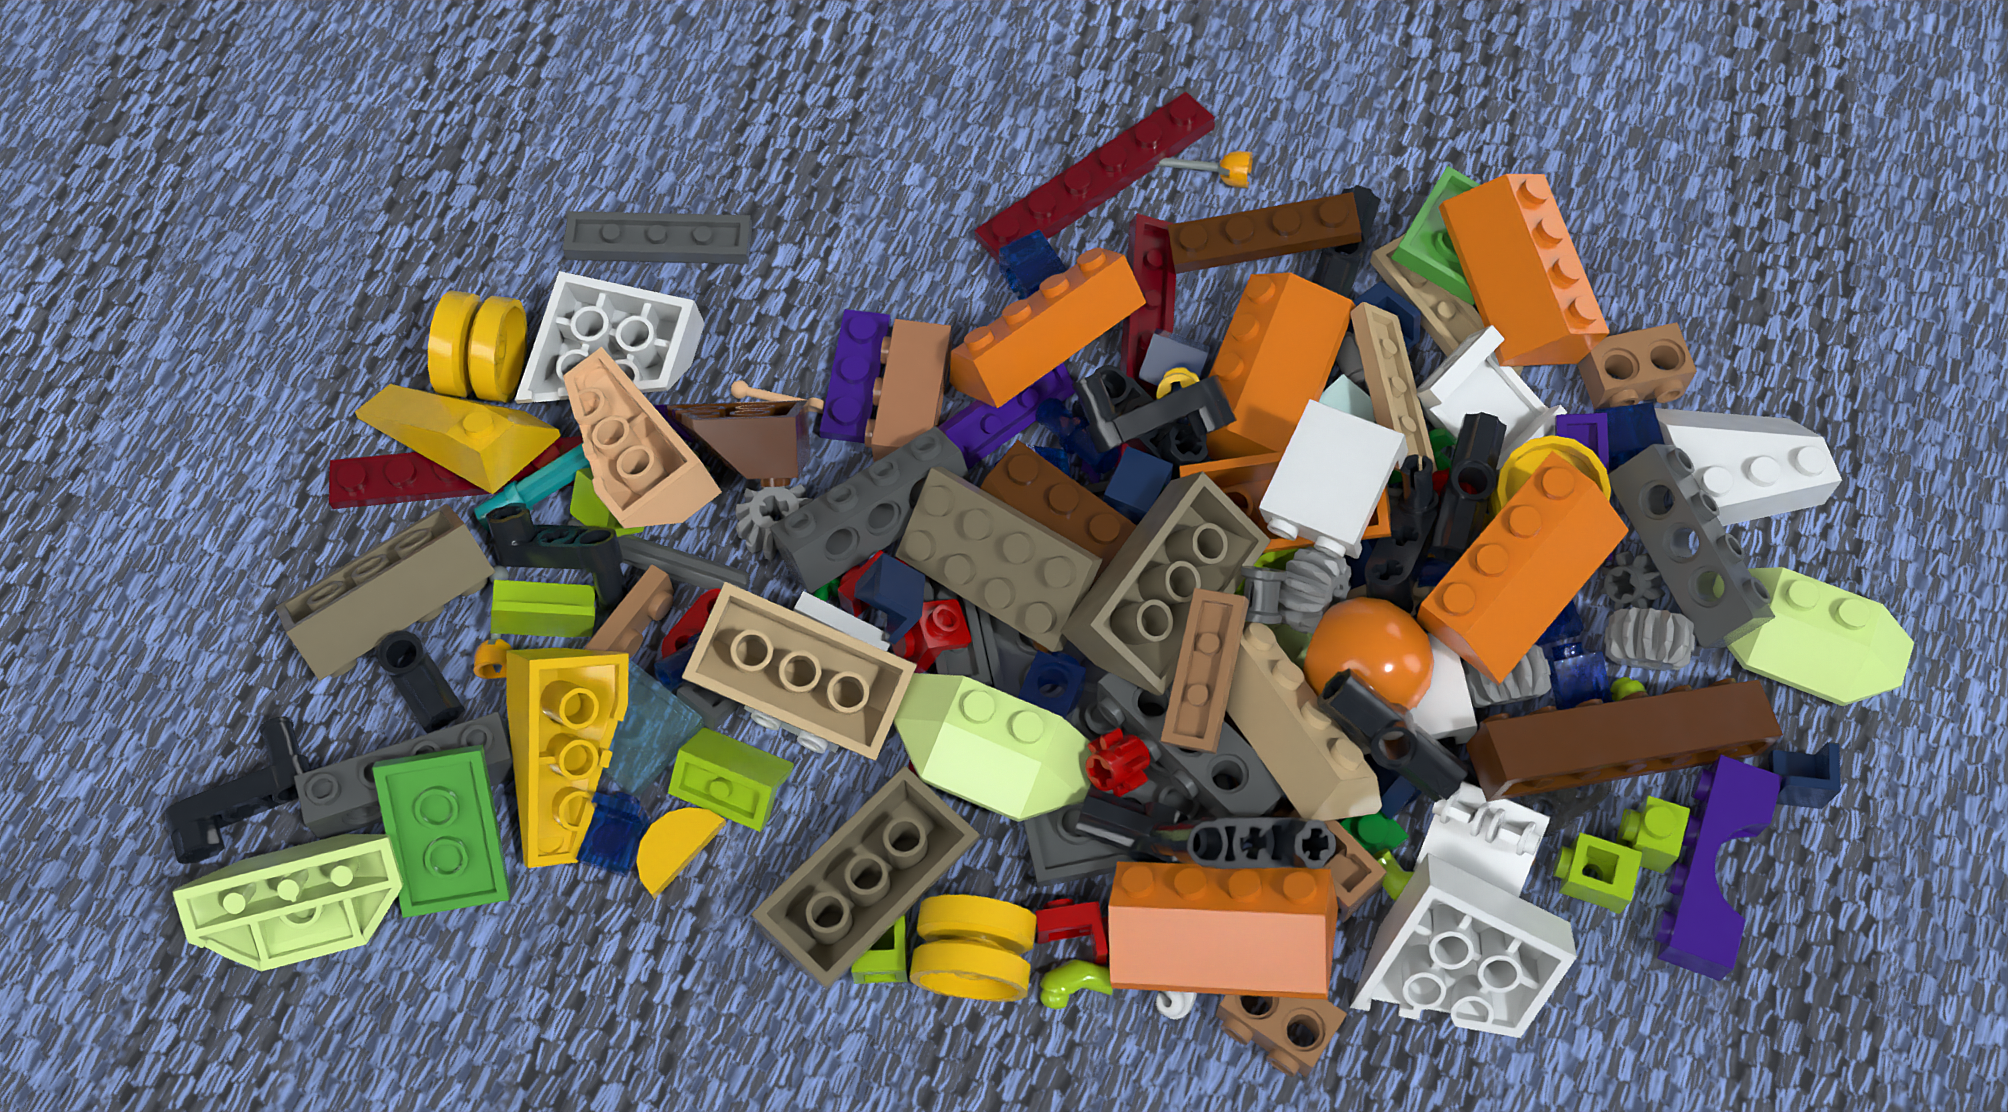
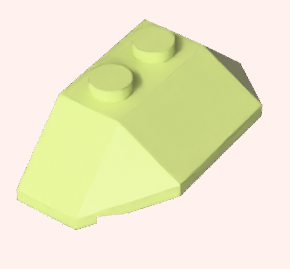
(1823, 639)
(991, 747)
(293, 901)

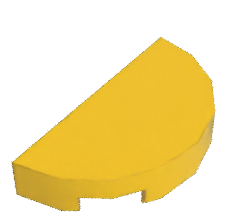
(673, 844)

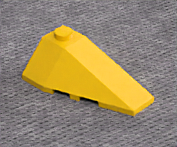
(463, 435)
(561, 731)

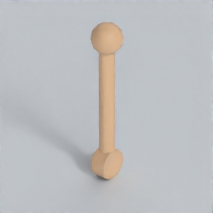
(740, 389)

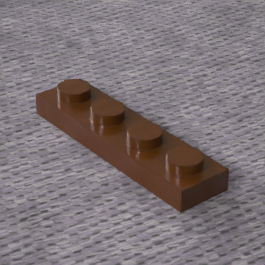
(1264, 233)

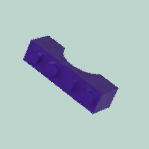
(1702, 927)

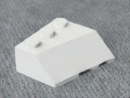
(640, 329)
(1752, 462)
(1465, 952)

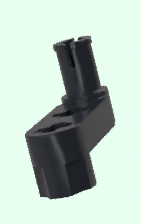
(1202, 404)
(1170, 443)
(560, 547)
(1396, 566)
(198, 819)
(1275, 842)

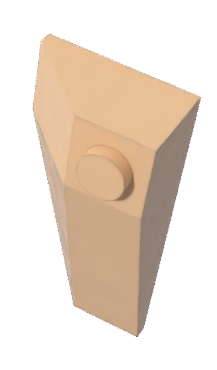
(633, 452)

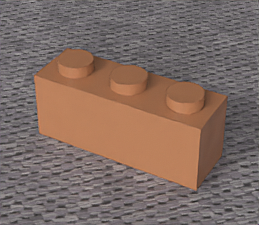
(912, 385)

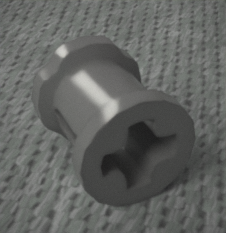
(1263, 592)

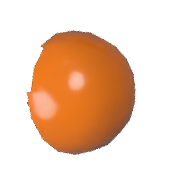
(1377, 644)

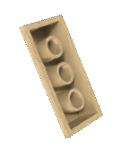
(799, 671)
(1294, 736)

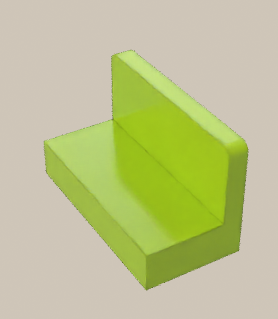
(542, 609)
(728, 777)

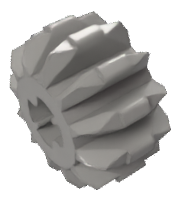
(757, 514)
(1311, 588)
(1649, 639)
(1524, 682)

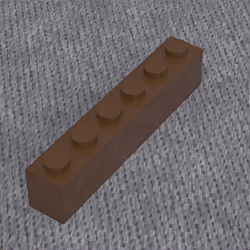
(1621, 738)

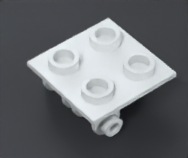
(1485, 838)

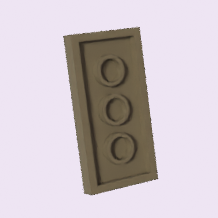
(997, 557)

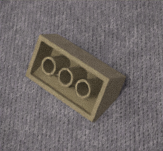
(384, 592)
(1142, 600)
(864, 878)

